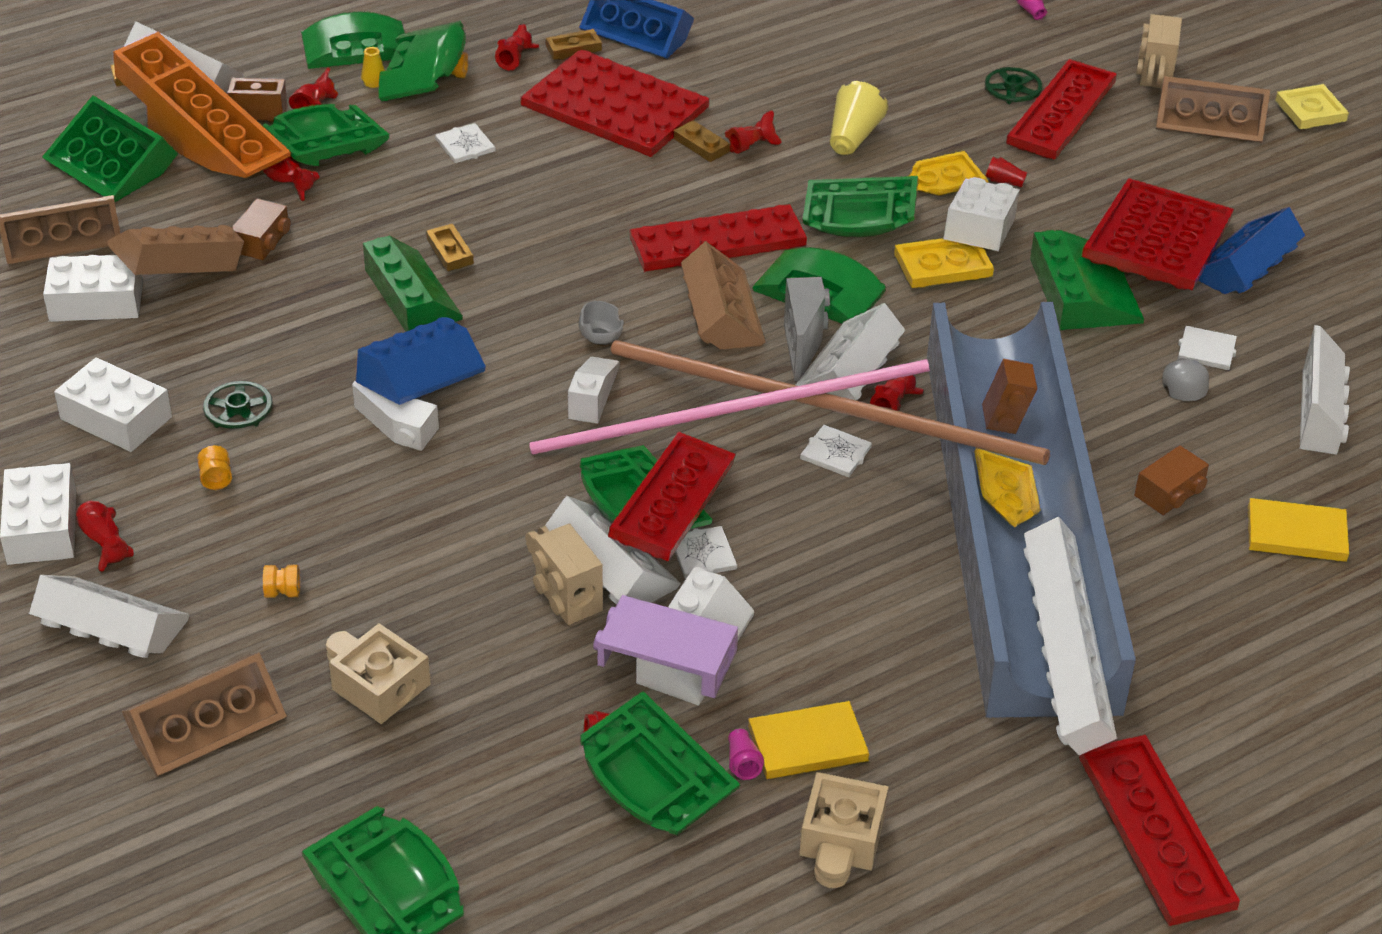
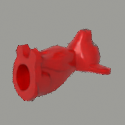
(509, 51)
(314, 93)
(743, 137)
(290, 171)
(893, 391)
(98, 524)

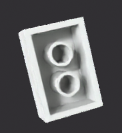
(981, 213)
(91, 289)
(113, 404)
(38, 514)

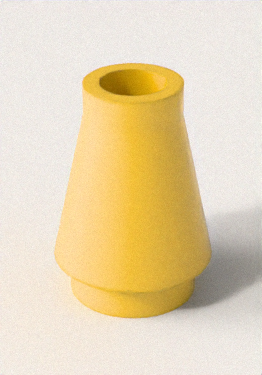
(371, 67)

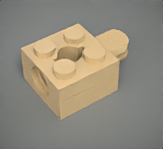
(1158, 49)
(566, 572)
(395, 666)
(842, 826)

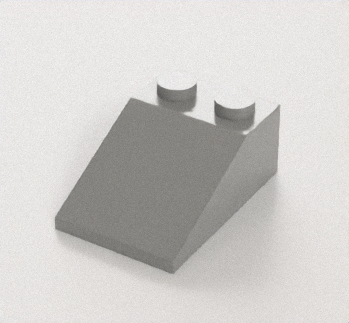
(804, 320)

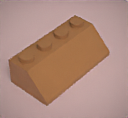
(1212, 109)
(58, 229)
(178, 249)
(721, 300)
(204, 713)

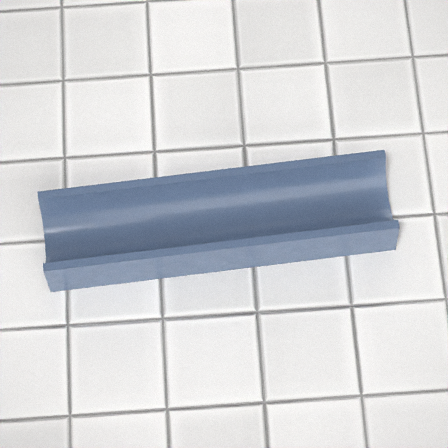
(993, 550)

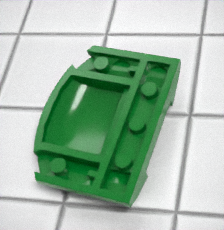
(346, 35)
(421, 60)
(326, 132)
(860, 205)
(850, 283)
(616, 476)
(654, 766)
(386, 876)

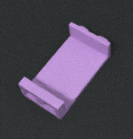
(669, 640)

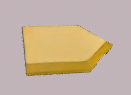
(945, 173)
(1007, 486)

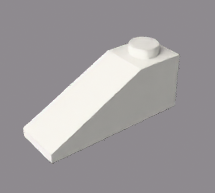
(591, 389)
(405, 424)

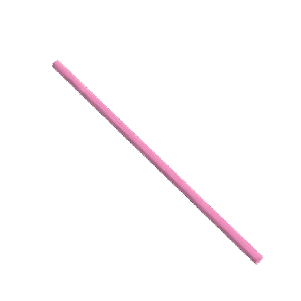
(730, 406)

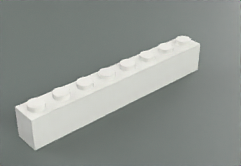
(1068, 638)

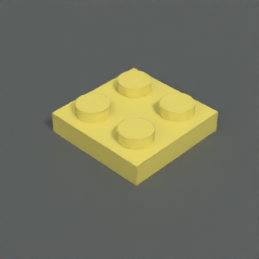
(1311, 106)

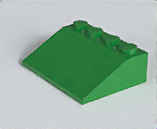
(109, 151)
(1081, 290)

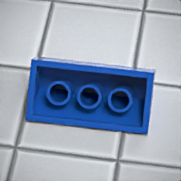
(639, 24)
(1252, 251)
(419, 361)

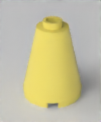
(855, 115)

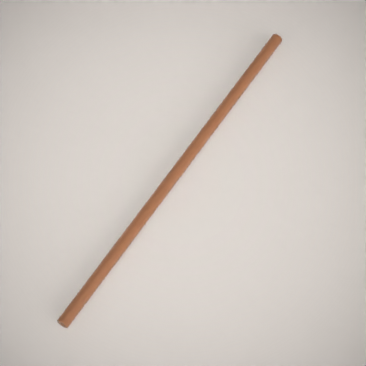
(837, 403)

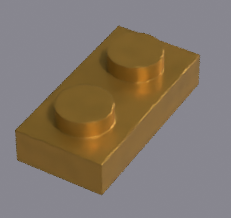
(568, 44)
(701, 141)
(450, 247)

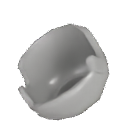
(600, 322)
(1186, 379)

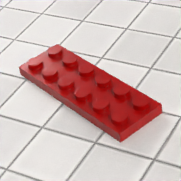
(1061, 109)
(729, 233)
(671, 496)
(1159, 831)

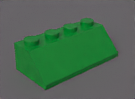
(407, 283)

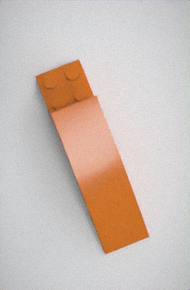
(194, 110)

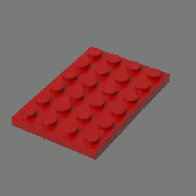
(615, 102)
(1158, 234)

